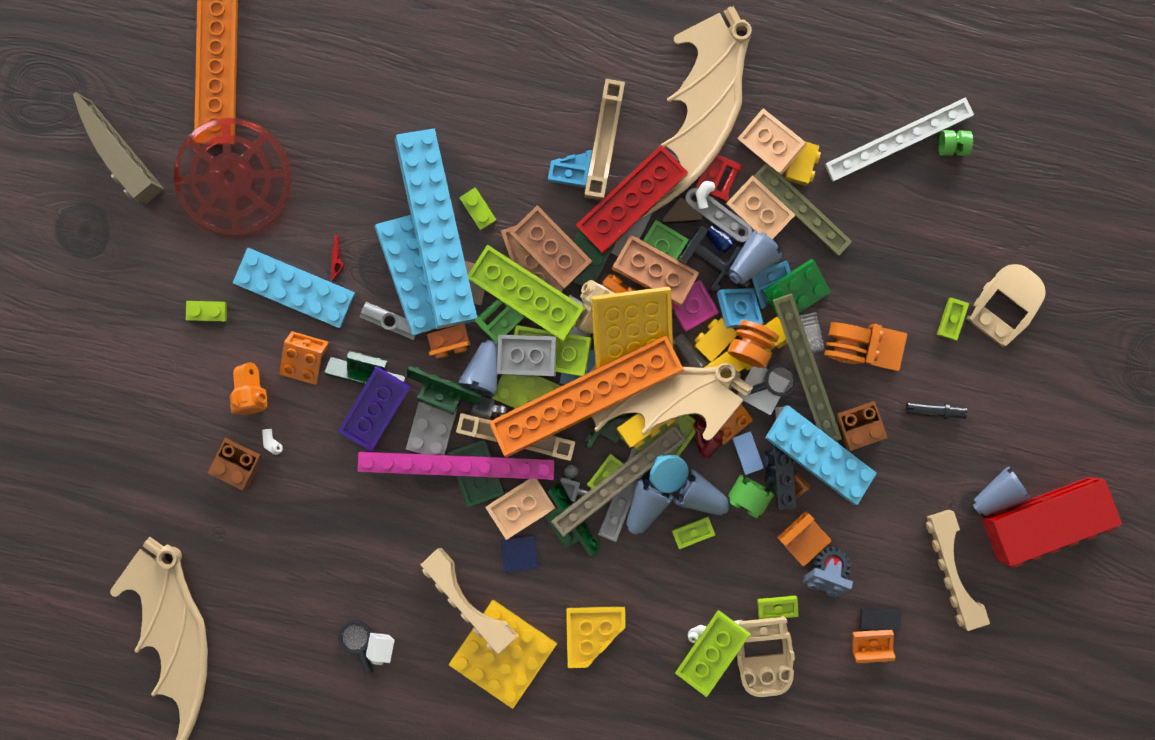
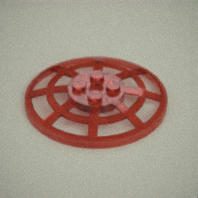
(244, 176)

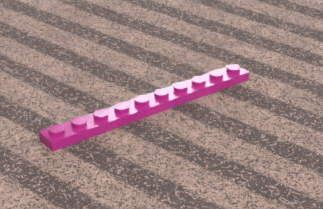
(456, 465)

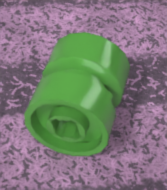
(957, 143)

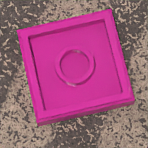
(696, 307)

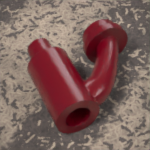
(709, 447)

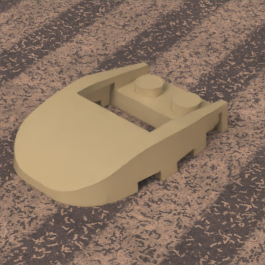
(1018, 285)
(767, 673)

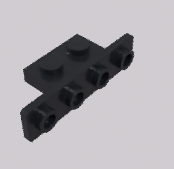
(780, 477)

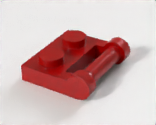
(714, 172)

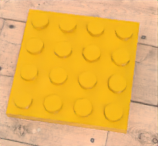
(629, 322)
(513, 669)

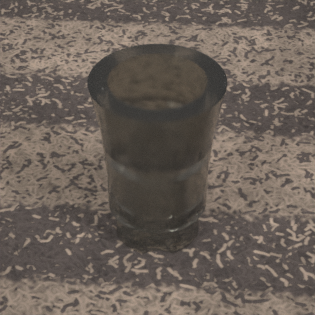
(687, 353)

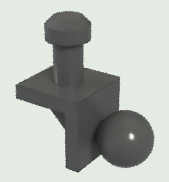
(570, 485)

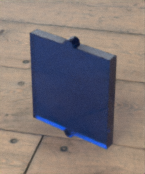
(519, 553)

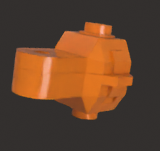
(247, 394)

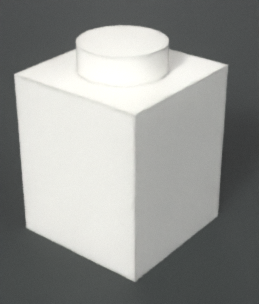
(379, 648)

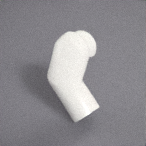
(701, 194)
(271, 444)
(695, 633)

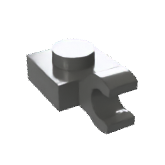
(487, 408)

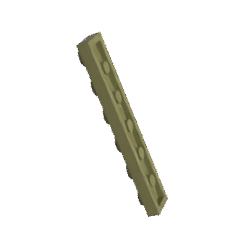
(803, 210)

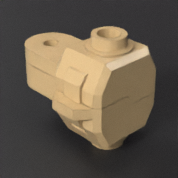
(589, 289)

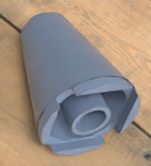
(755, 256)
(482, 370)
(1001, 494)
(701, 495)
(646, 506)

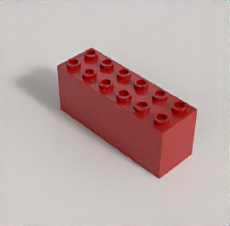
(1052, 521)

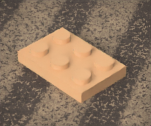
(772, 141)
(760, 208)
(520, 507)

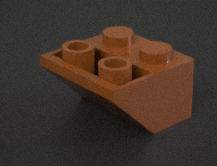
(861, 426)
(235, 464)

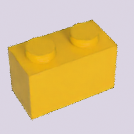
(801, 169)
(714, 340)

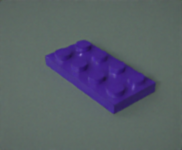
(374, 408)

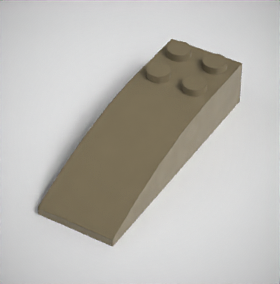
(116, 154)

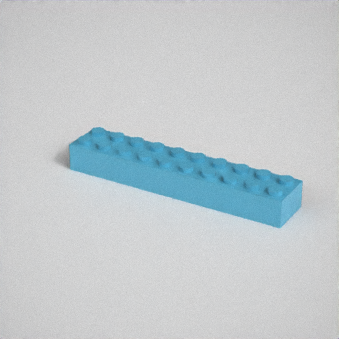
(435, 228)

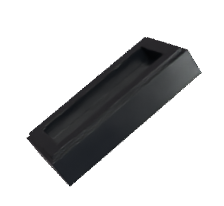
(880, 619)

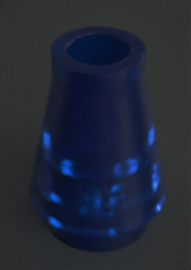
(720, 239)

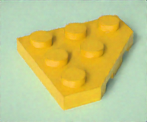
(591, 632)

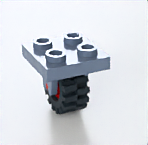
(830, 572)

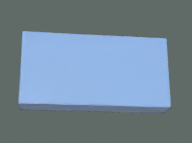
(747, 453)

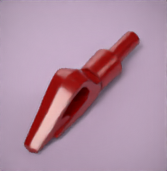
(335, 259)

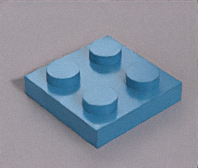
(738, 306)

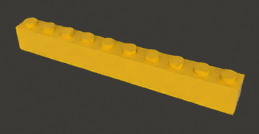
(631, 429)

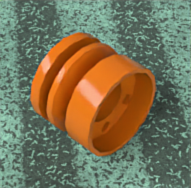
(754, 340)
(847, 343)

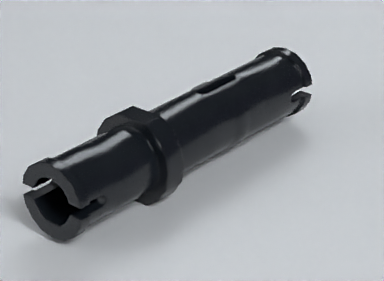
(936, 410)

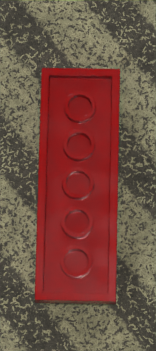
(632, 199)

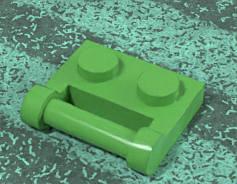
(502, 323)

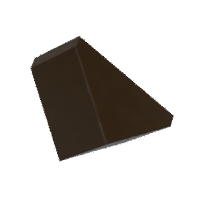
(681, 213)

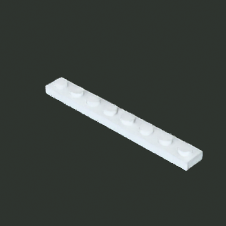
(899, 139)

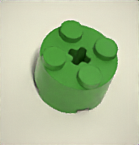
(750, 496)

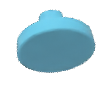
(669, 473)

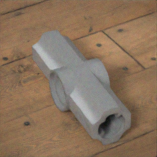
(377, 316)

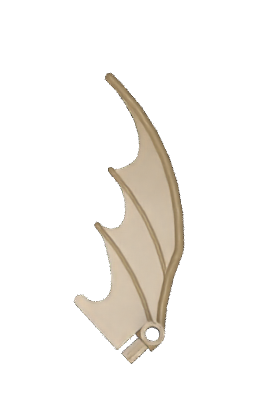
(710, 94)
(689, 392)
(170, 626)

